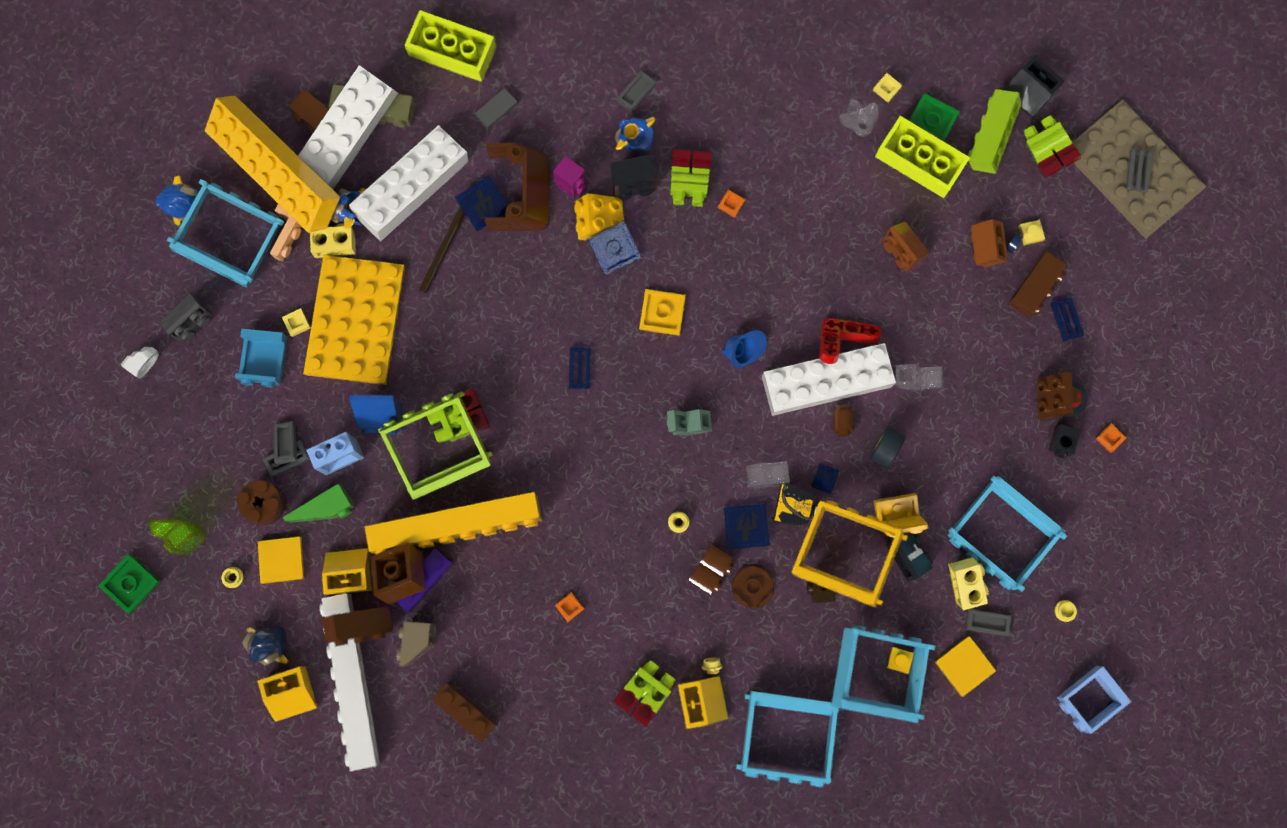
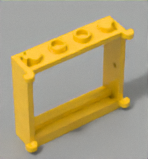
(837, 584)

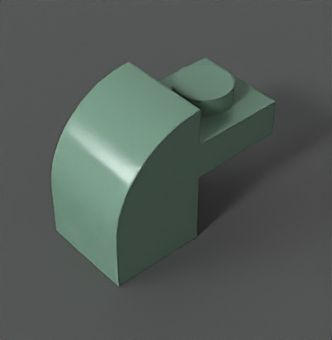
(689, 422)

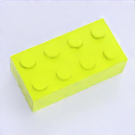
(450, 45)
(922, 157)

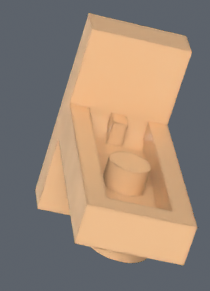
(289, 233)

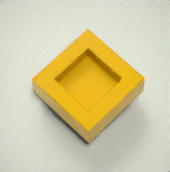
(900, 660)

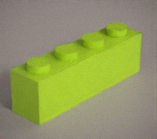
(995, 131)

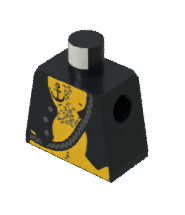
(793, 506)

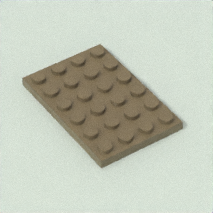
(1105, 163)

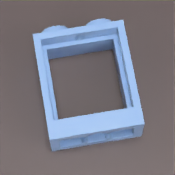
(343, 452)
(1111, 688)

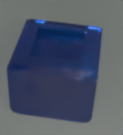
(825, 478)

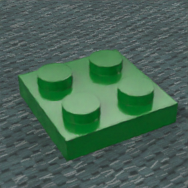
(934, 116)
(129, 584)

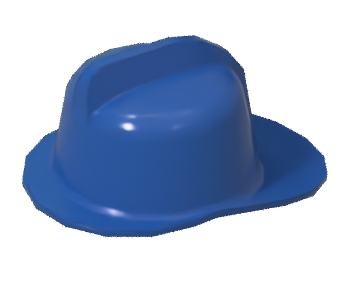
(745, 348)

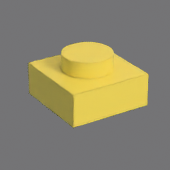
(887, 87)
(1031, 232)
(296, 322)

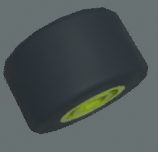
(888, 447)

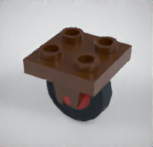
(1060, 396)

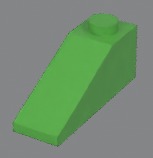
(328, 505)

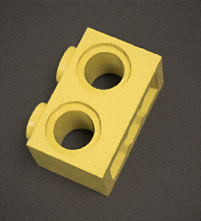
(332, 246)
(965, 584)

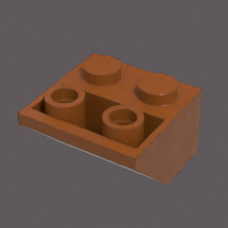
(904, 246)

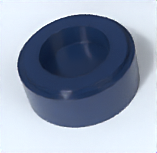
(1014, 242)

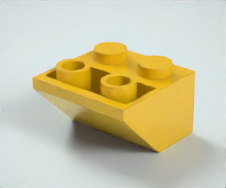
(346, 572)
(288, 693)
(703, 702)

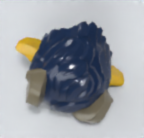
(266, 645)

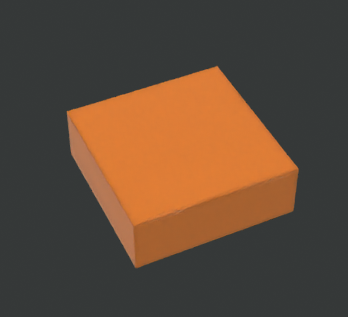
(731, 203)
(1111, 438)
(569, 607)

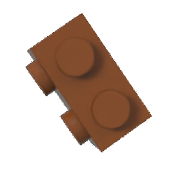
(989, 243)

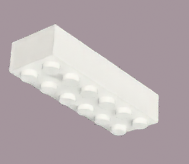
(347, 126)
(409, 183)
(820, 383)

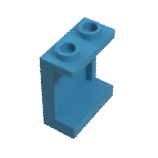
(262, 357)

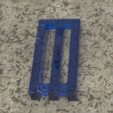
(1054, 305)
(579, 385)

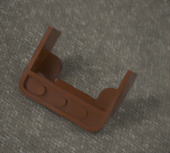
(533, 211)

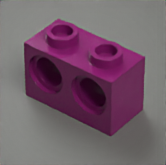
(570, 177)

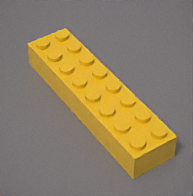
(272, 164)
(455, 523)

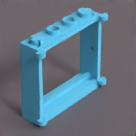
(210, 261)
(1028, 511)
(915, 683)
(794, 704)

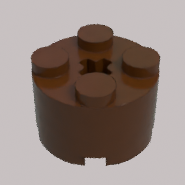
(250, 499)

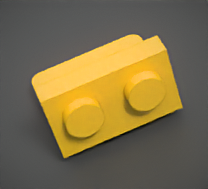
(596, 214)
(902, 512)

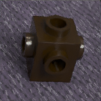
(819, 595)

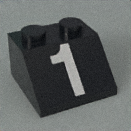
(911, 558)

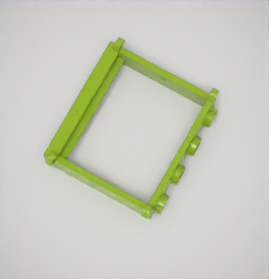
(448, 475)

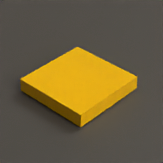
(662, 312)
(281, 560)
(965, 666)

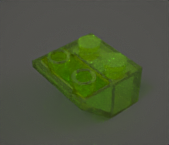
(179, 535)

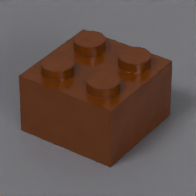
(398, 573)

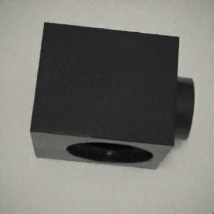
(1072, 437)

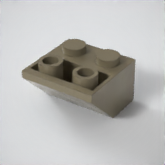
(416, 641)

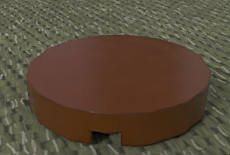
(748, 582)

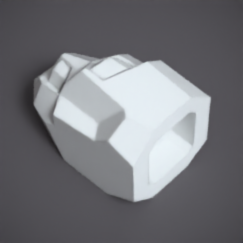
(140, 361)

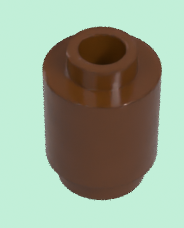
(843, 420)

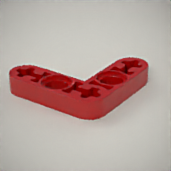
(837, 329)

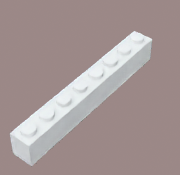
(351, 693)

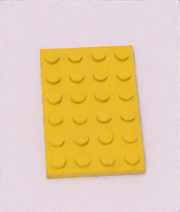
(354, 320)

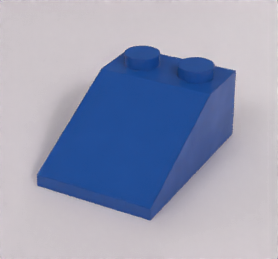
(375, 410)

